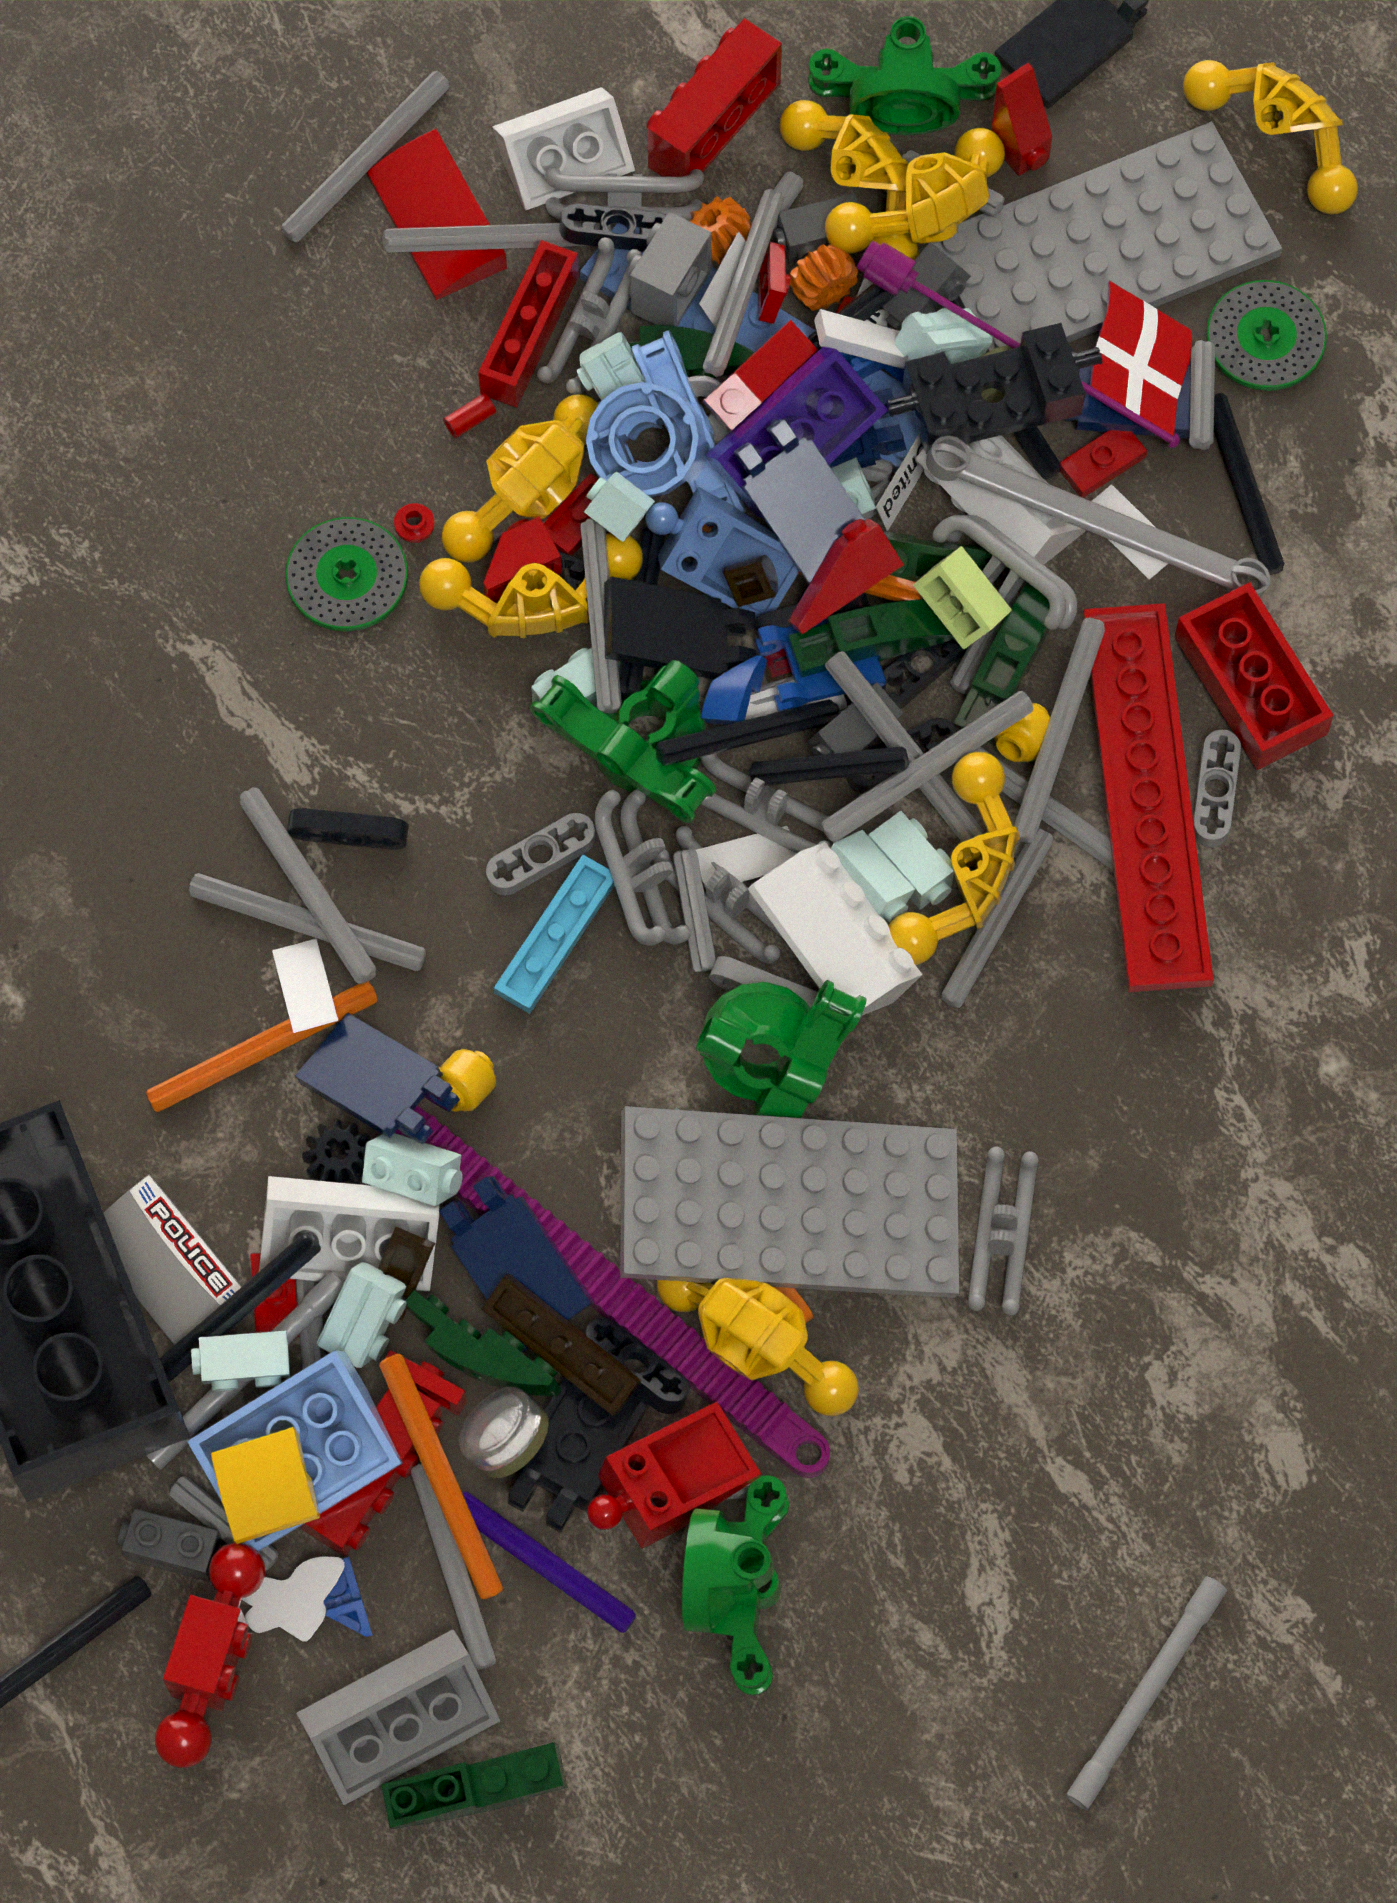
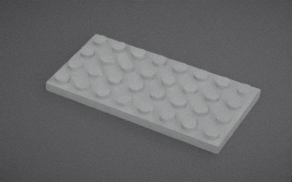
(1145, 222)
(789, 1202)

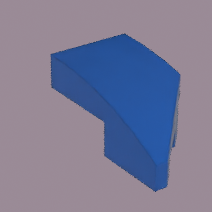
(731, 692)
(345, 1602)

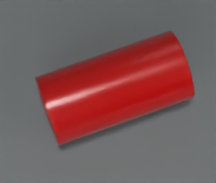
(469, 415)

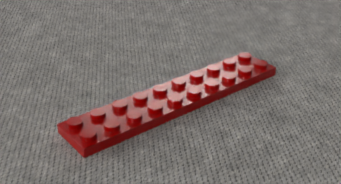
(1148, 802)

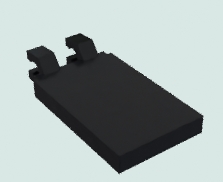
(1070, 42)
(662, 624)
(574, 1451)

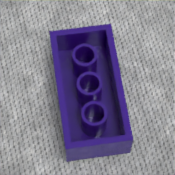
(818, 402)

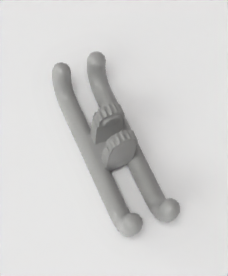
(626, 190)
(590, 316)
(1022, 565)
(762, 806)
(634, 870)
(725, 901)
(1002, 1231)

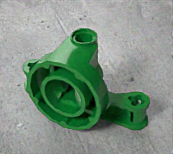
(905, 89)
(623, 752)
(782, 1019)
(723, 1576)

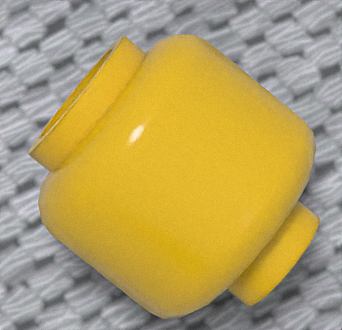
(1024, 738)
(470, 1077)

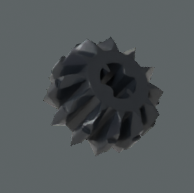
(347, 1143)

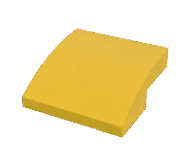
(265, 1485)

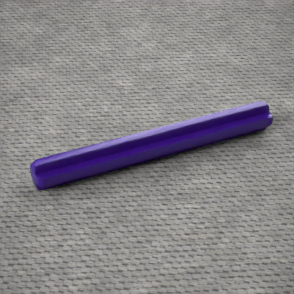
(550, 1566)

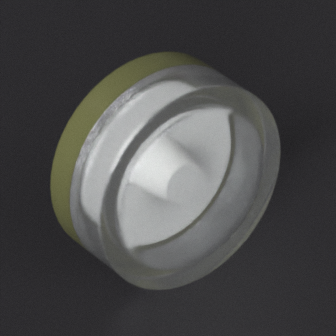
(503, 1432)

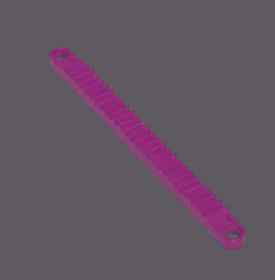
(653, 1324)

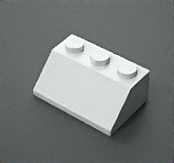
(574, 135)

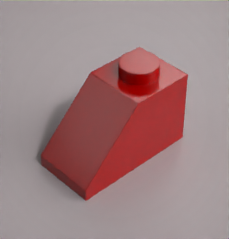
(520, 545)

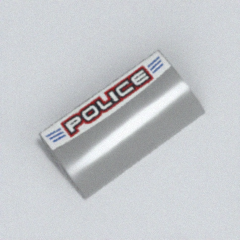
(167, 1260)

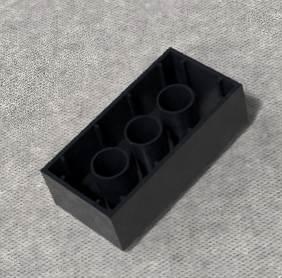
(74, 1346)

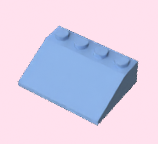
(337, 1429)

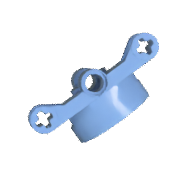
(661, 400)

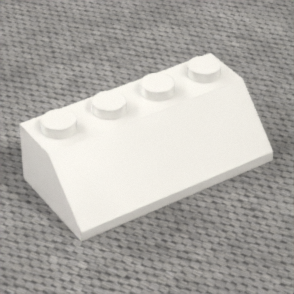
(1029, 528)
(834, 927)
(346, 1220)

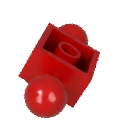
(207, 1654)

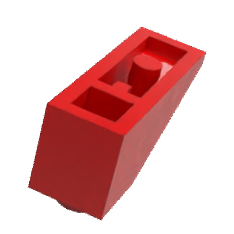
(1022, 121)
(759, 376)
(848, 570)

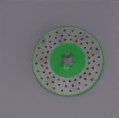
(1292, 321)
(346, 603)

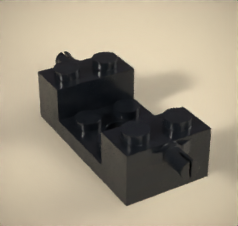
(1036, 380)

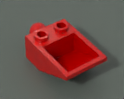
(680, 1468)

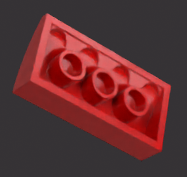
(427, 190)

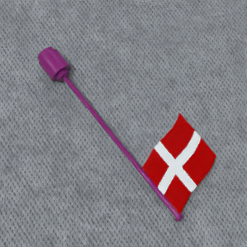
(1139, 345)

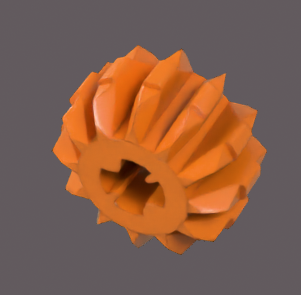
(724, 221)
(823, 277)

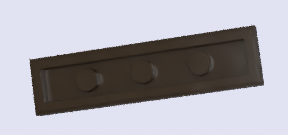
(561, 1344)

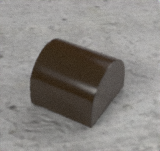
(752, 580)

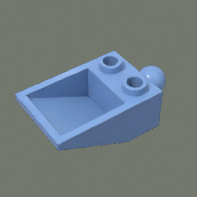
(730, 541)

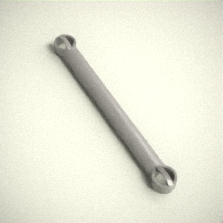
(1093, 516)

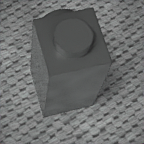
(804, 227)
(935, 272)
(849, 729)
(169, 1544)

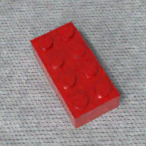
(714, 101)
(1253, 676)

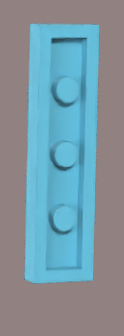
(555, 934)

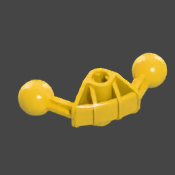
(1282, 107)
(859, 158)
(939, 196)
(529, 475)
(534, 599)
(979, 781)
(761, 1335)

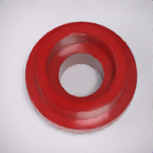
(418, 532)

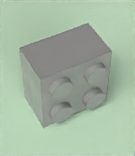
(669, 270)

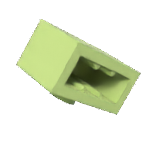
(962, 597)

